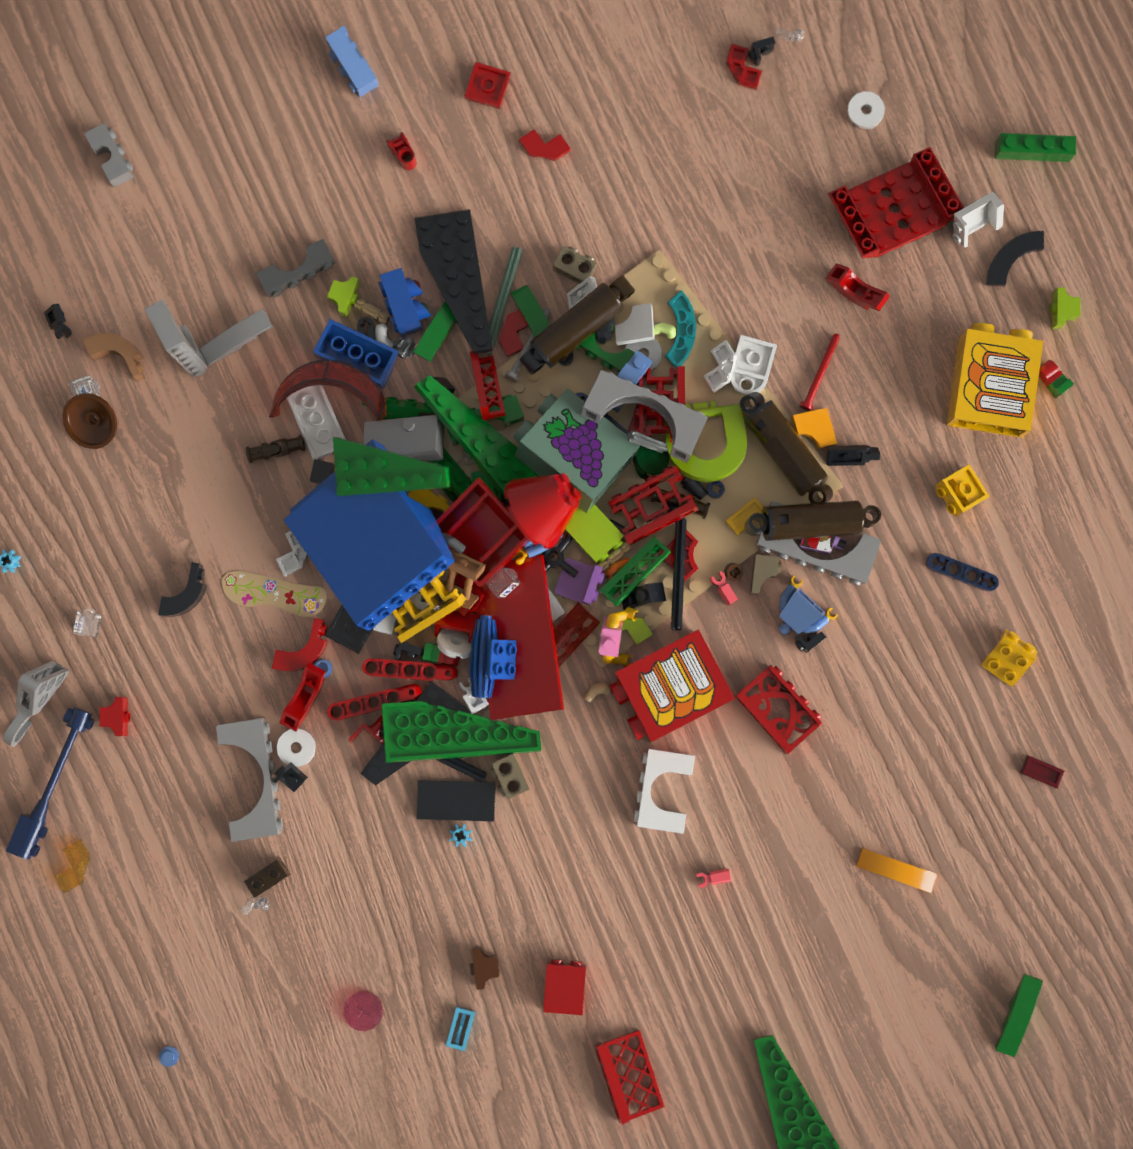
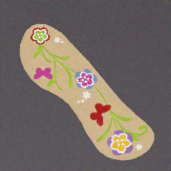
(255, 589)

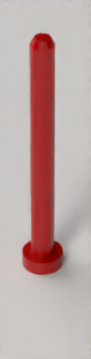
(806, 405)

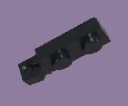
(851, 455)

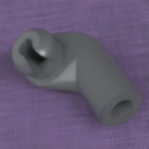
(454, 543)

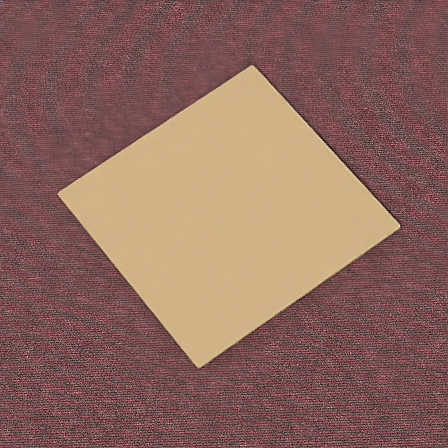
(756, 477)

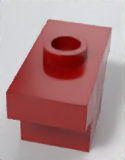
(116, 716)

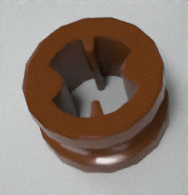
(730, 567)

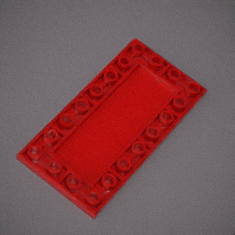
(528, 620)

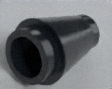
(694, 487)

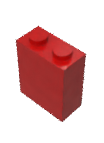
(564, 987)

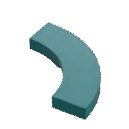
(685, 329)

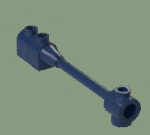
(31, 827)

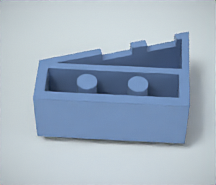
(351, 62)

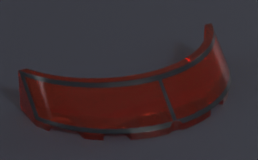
(336, 374)

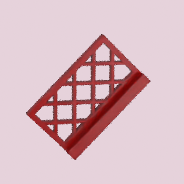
(615, 1087)

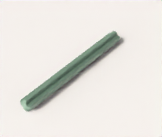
(504, 294)

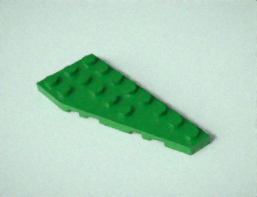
(433, 732)

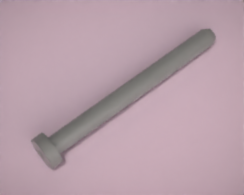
(512, 375)

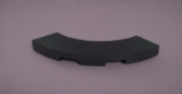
(1010, 253)

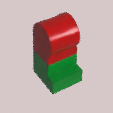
(1054, 378)
(433, 654)

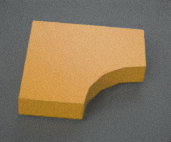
(816, 426)

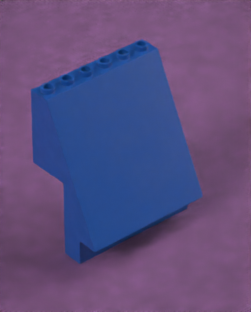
(369, 546)

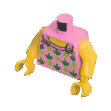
(611, 637)

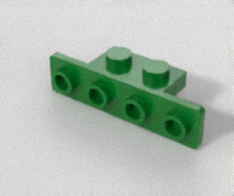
(404, 408)

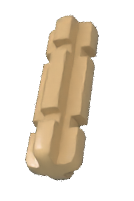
(372, 311)
(615, 556)

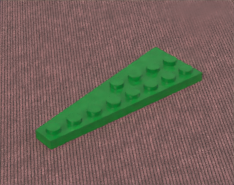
(479, 439)

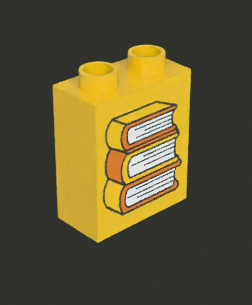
(995, 381)

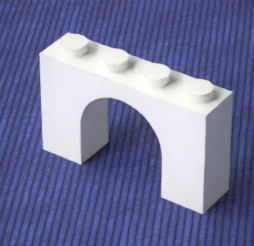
(649, 814)

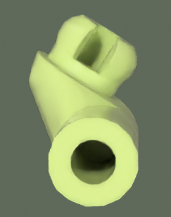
(665, 328)

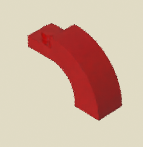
(855, 289)

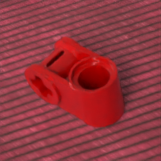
(400, 149)

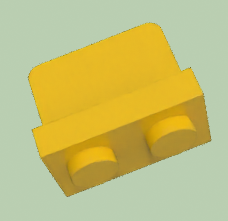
(1010, 658)

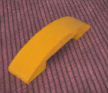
(896, 870)

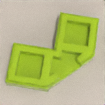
(637, 629)

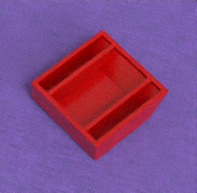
(484, 528)

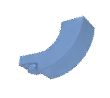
(634, 370)

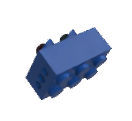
(400, 304)

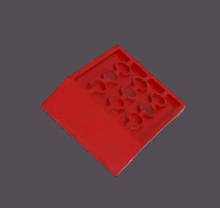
(916, 188)

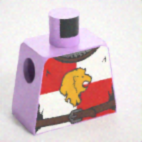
(822, 544)

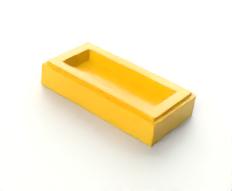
(738, 519)

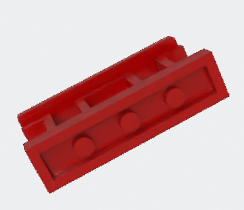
(660, 382)
(659, 519)

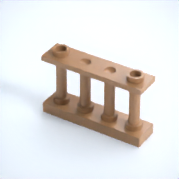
(465, 566)

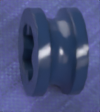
(717, 484)

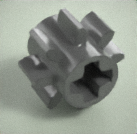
(404, 347)

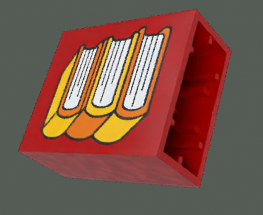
(671, 687)

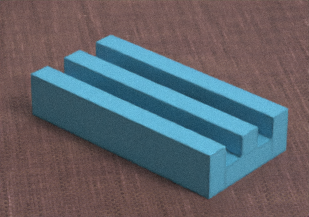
(465, 1012)

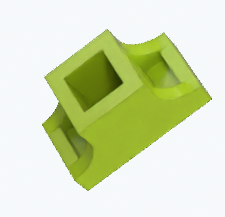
(344, 295)
(1063, 308)

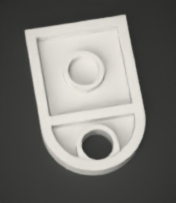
(752, 364)

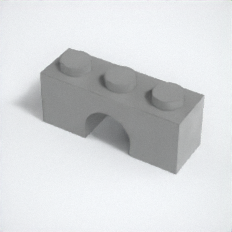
(101, 141)

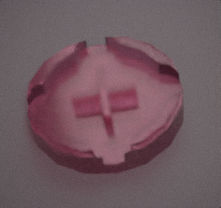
(363, 1011)

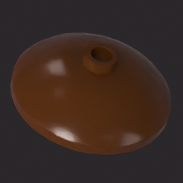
(82, 425)

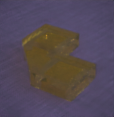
(79, 859)

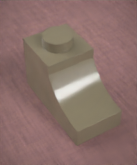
(763, 568)

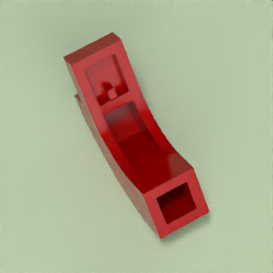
(309, 654)
(304, 697)

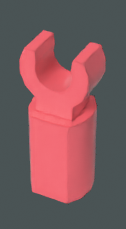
(724, 589)
(715, 877)

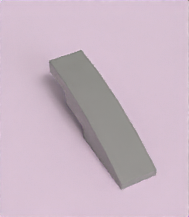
(235, 337)

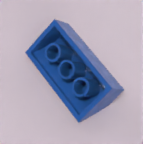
(361, 351)

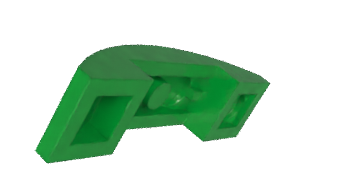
(530, 310)

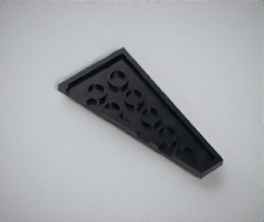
(377, 768)

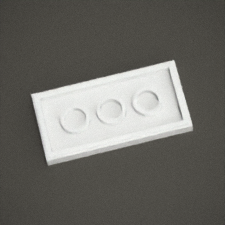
(315, 420)

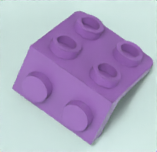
(583, 586)

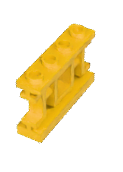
(428, 613)

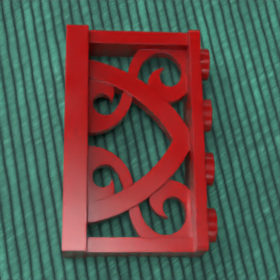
(752, 706)

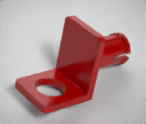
(373, 731)

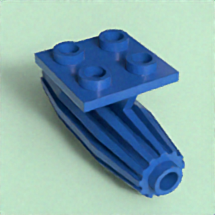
(489, 658)

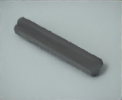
(646, 441)

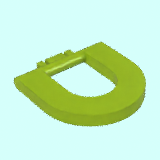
(730, 459)

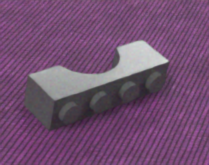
(317, 259)

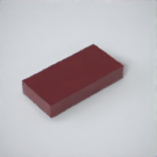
(1042, 771)

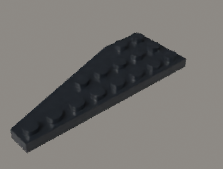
(451, 257)

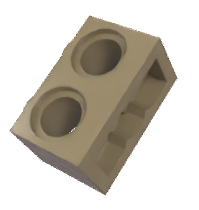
(571, 270)
(514, 774)

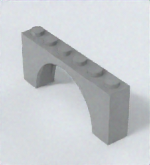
(176, 339)
(613, 391)
(853, 565)
(264, 818)

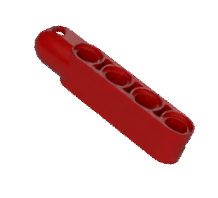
(439, 674)
(403, 696)

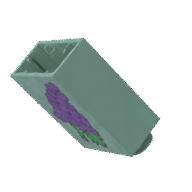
(576, 446)

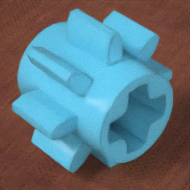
(14, 561)
(455, 837)

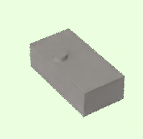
(411, 437)

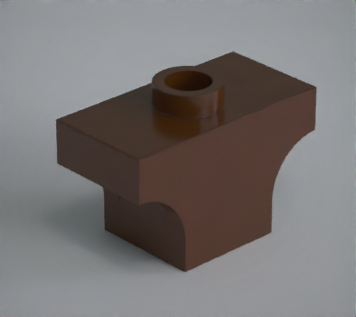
(483, 967)

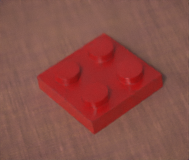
(487, 85)

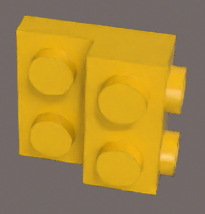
(961, 491)

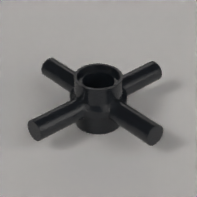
(560, 562)

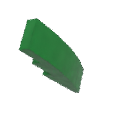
(435, 334)
(1019, 1015)

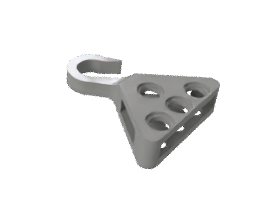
(33, 693)

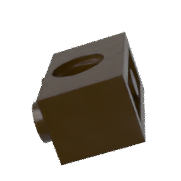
(267, 877)

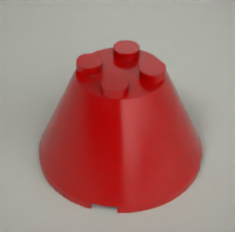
(542, 506)

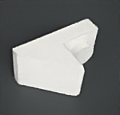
(581, 291)

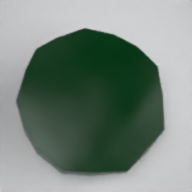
(649, 462)

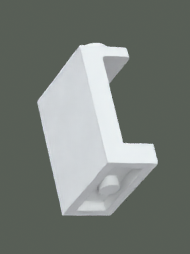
(976, 215)

